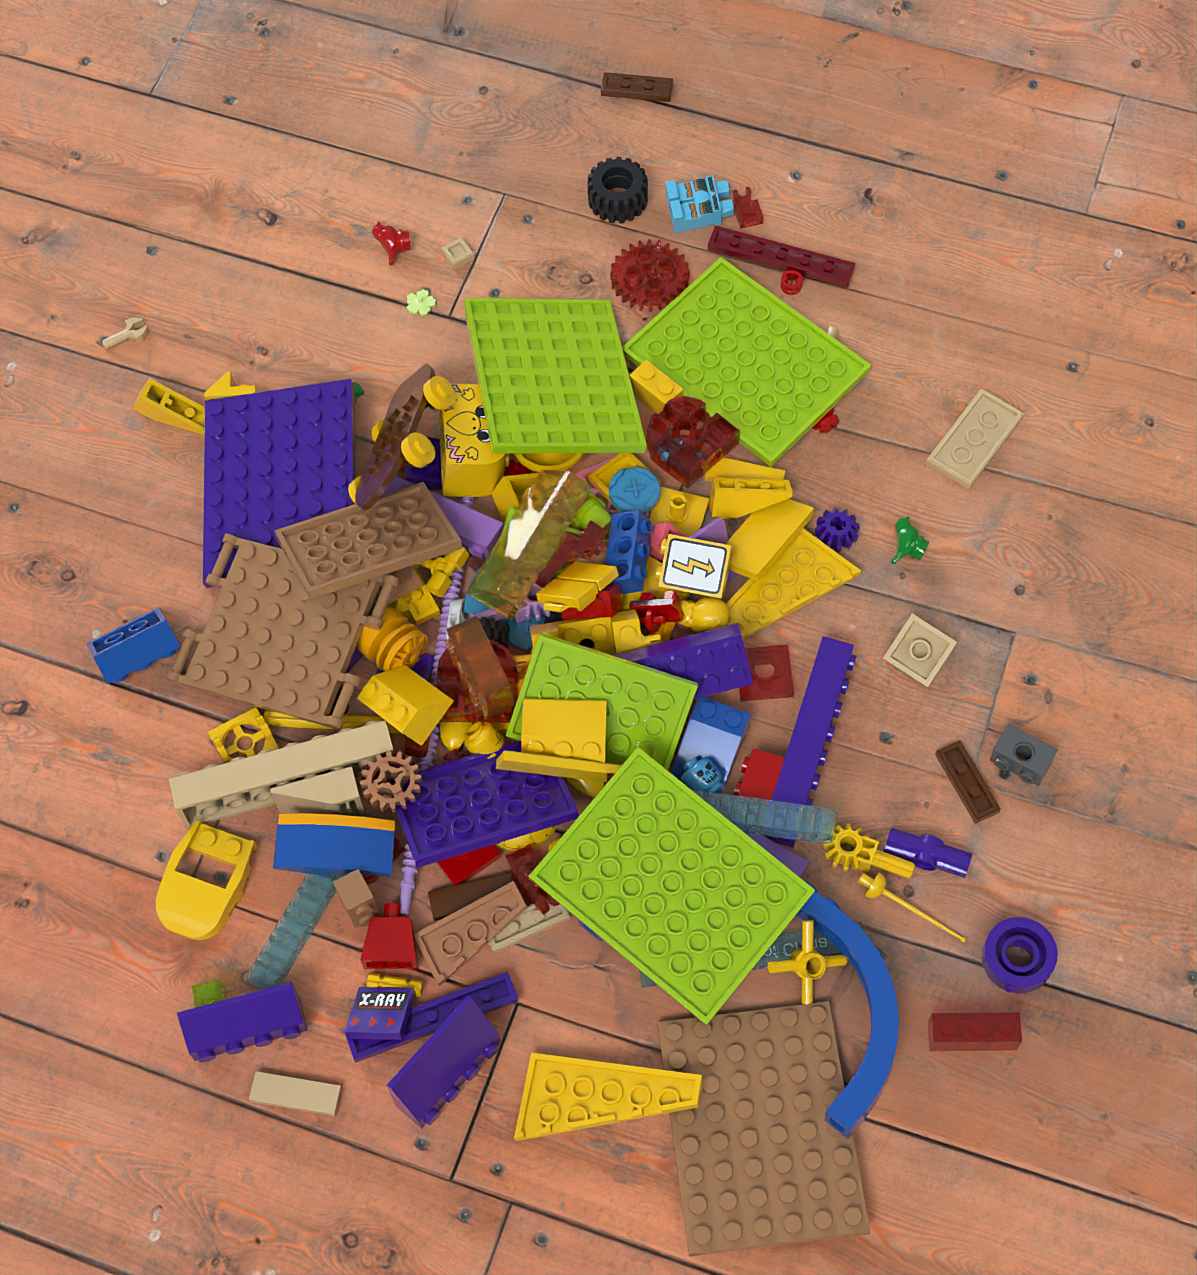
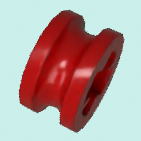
(791, 275)

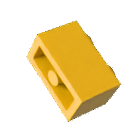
(653, 387)

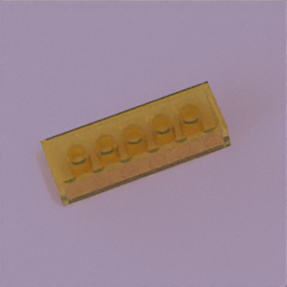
(528, 541)

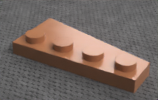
(465, 932)

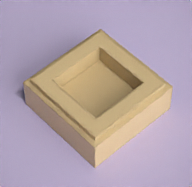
(457, 253)

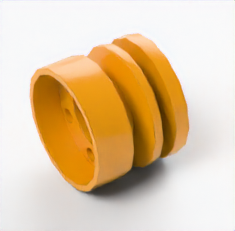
(394, 644)

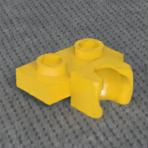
(417, 604)

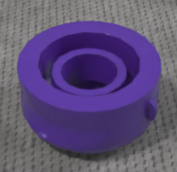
(1028, 936)

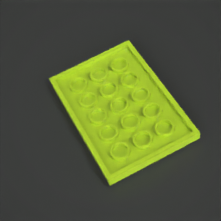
(642, 703)

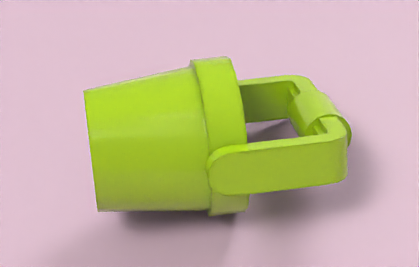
(592, 510)

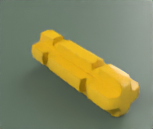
(376, 980)

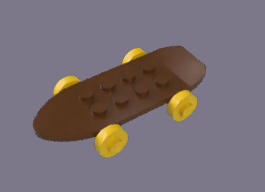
(397, 437)

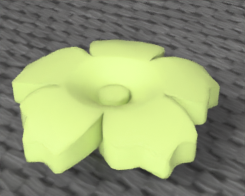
(420, 303)

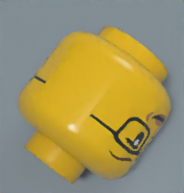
(483, 739)

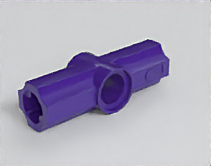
(928, 852)

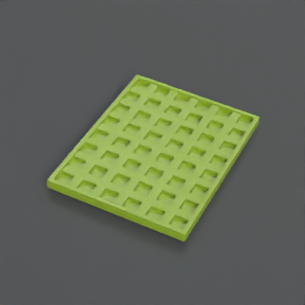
(553, 376)

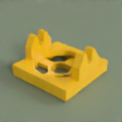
(250, 717)

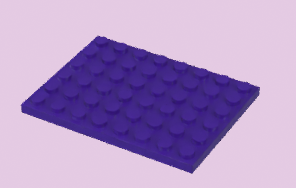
(275, 462)

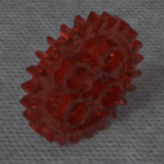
(631, 266)

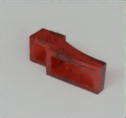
(573, 549)

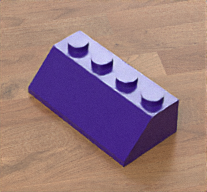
(242, 1022)

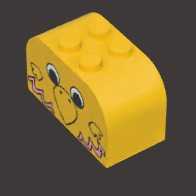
(465, 447)

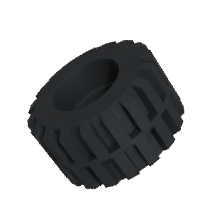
(617, 205)

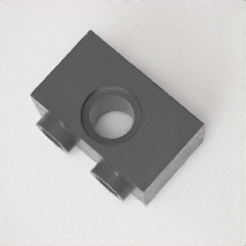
(1014, 742)

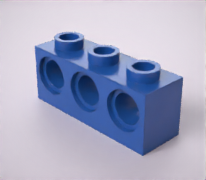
(629, 549)

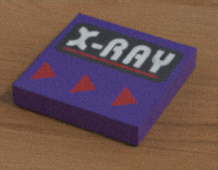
(380, 1013)

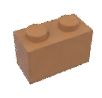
(356, 898)

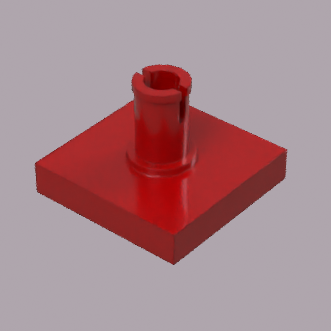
(467, 865)

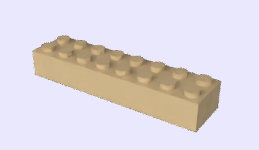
(247, 782)

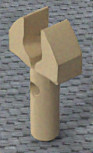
(128, 333)

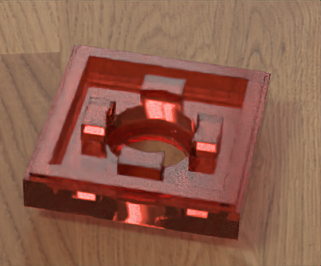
(774, 687)

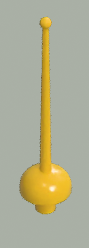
(877, 887)

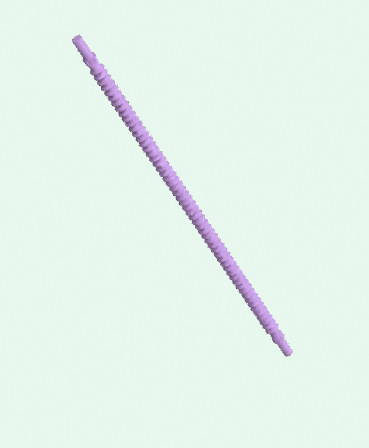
(408, 881)

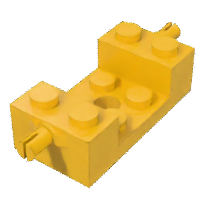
(609, 634)

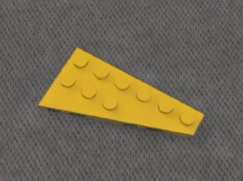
(795, 579)

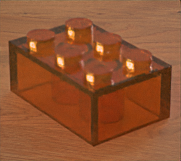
(479, 668)

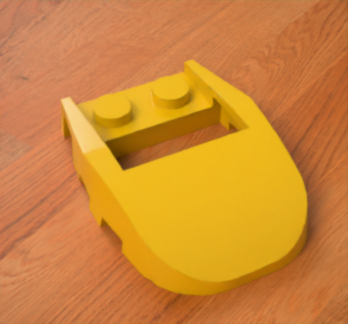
(194, 906)

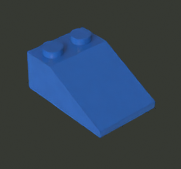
(713, 733)

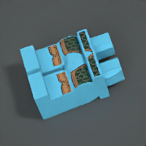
(697, 203)

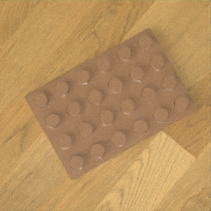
(365, 544)

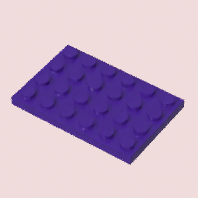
(477, 806)

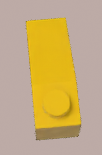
(170, 407)
(745, 495)

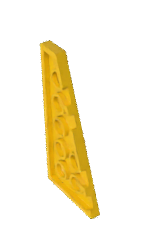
(583, 1094)

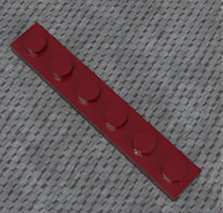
(781, 256)

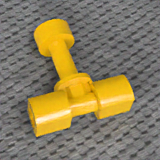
(442, 569)

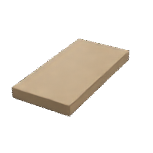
(975, 438)

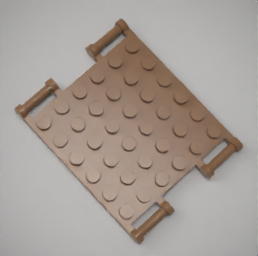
(273, 642)

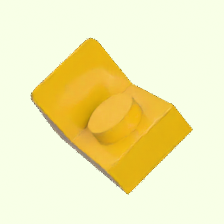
(226, 388)

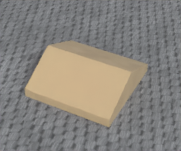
(920, 650)

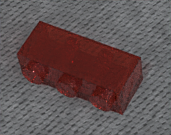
(974, 1031)

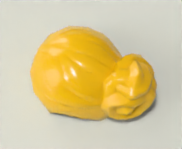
(704, 614)

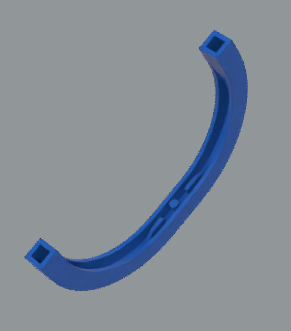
(872, 1076)

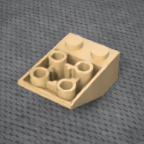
(321, 794)

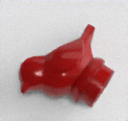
(391, 240)

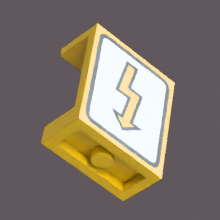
(694, 565)

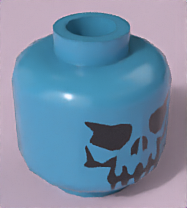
(701, 775)

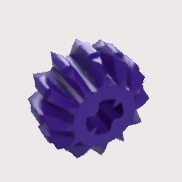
(846, 527)

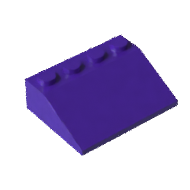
(444, 1064)

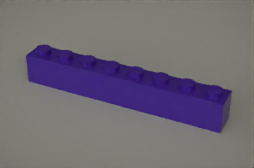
(814, 726)

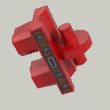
(656, 611)

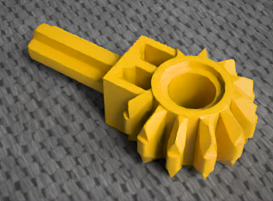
(864, 853)

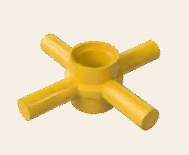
(798, 961)

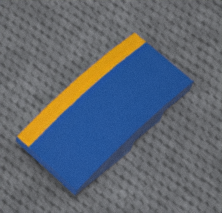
(334, 844)

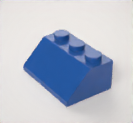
(133, 646)

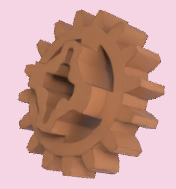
(399, 775)

